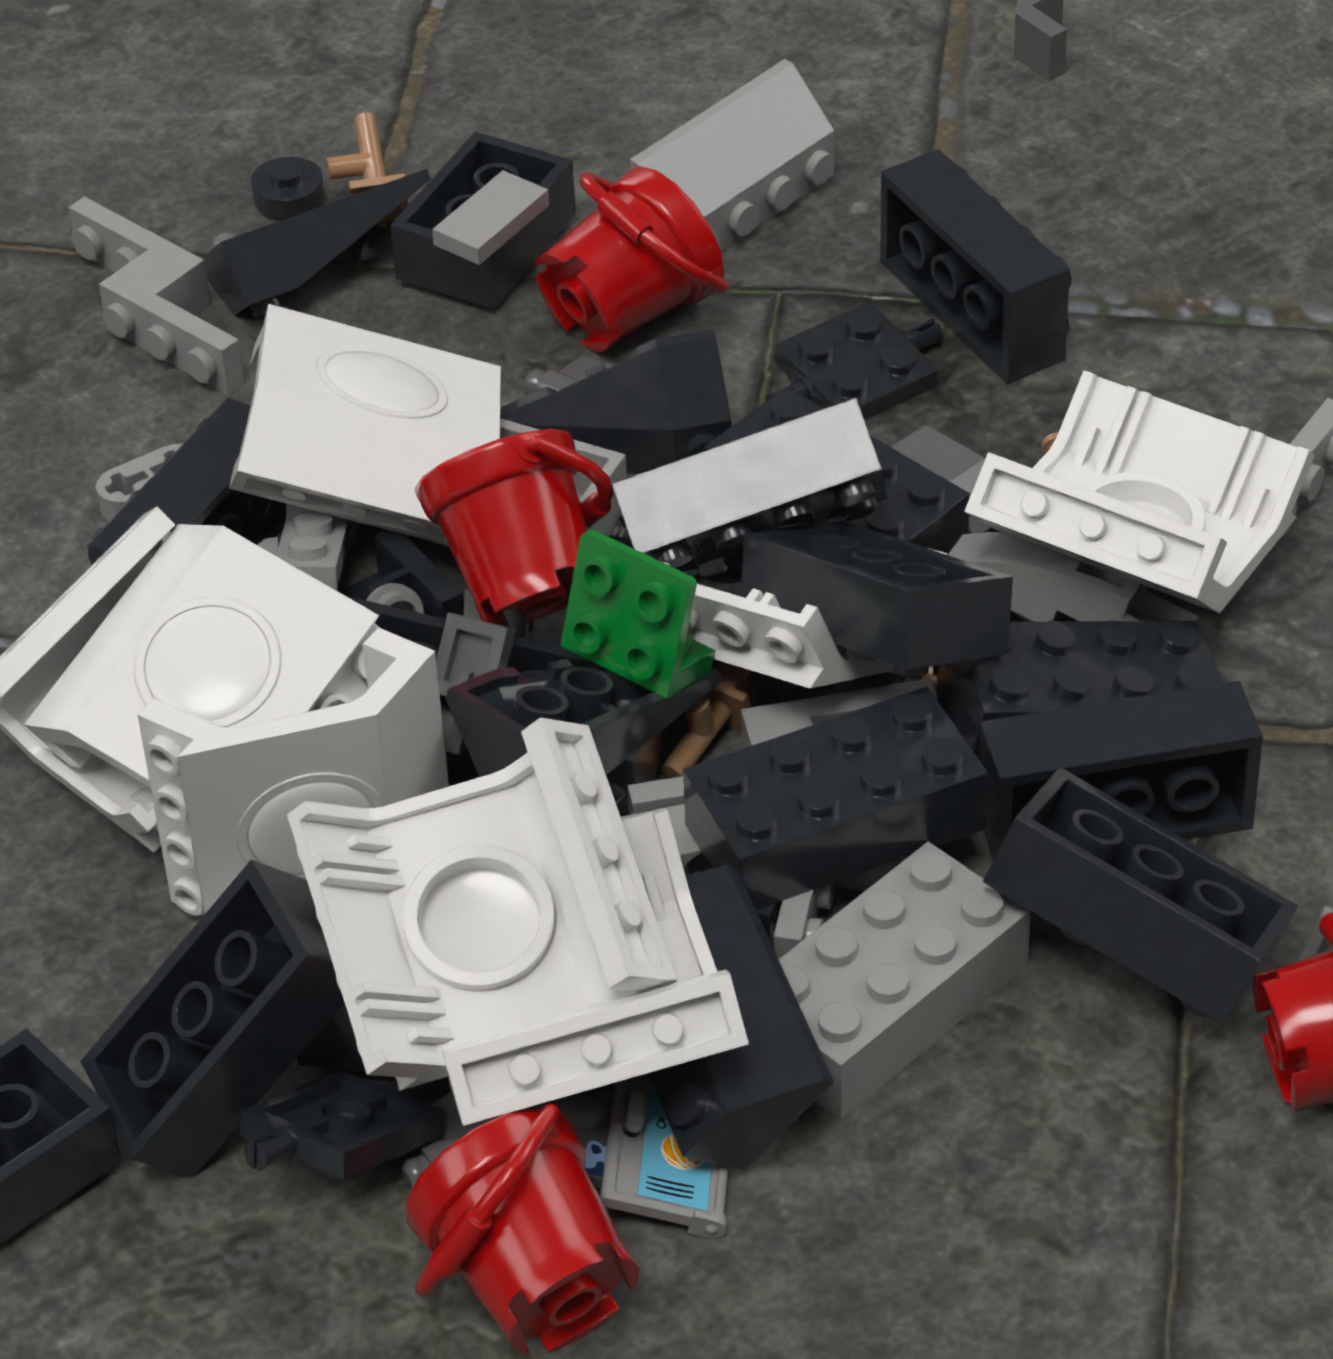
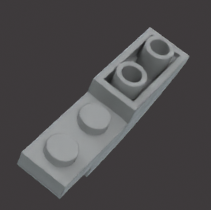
(1057, 583)

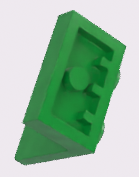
(634, 616)

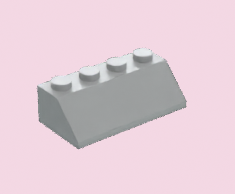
(748, 153)

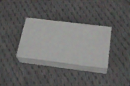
(490, 217)

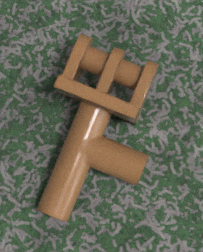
(366, 163)
(709, 714)

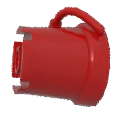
(630, 258)
(516, 519)
(1301, 1025)
(522, 1228)

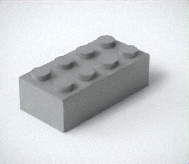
(902, 969)

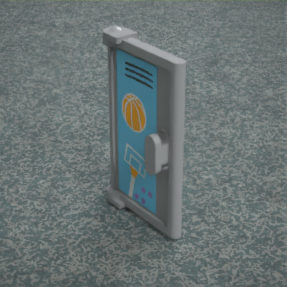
(650, 1173)

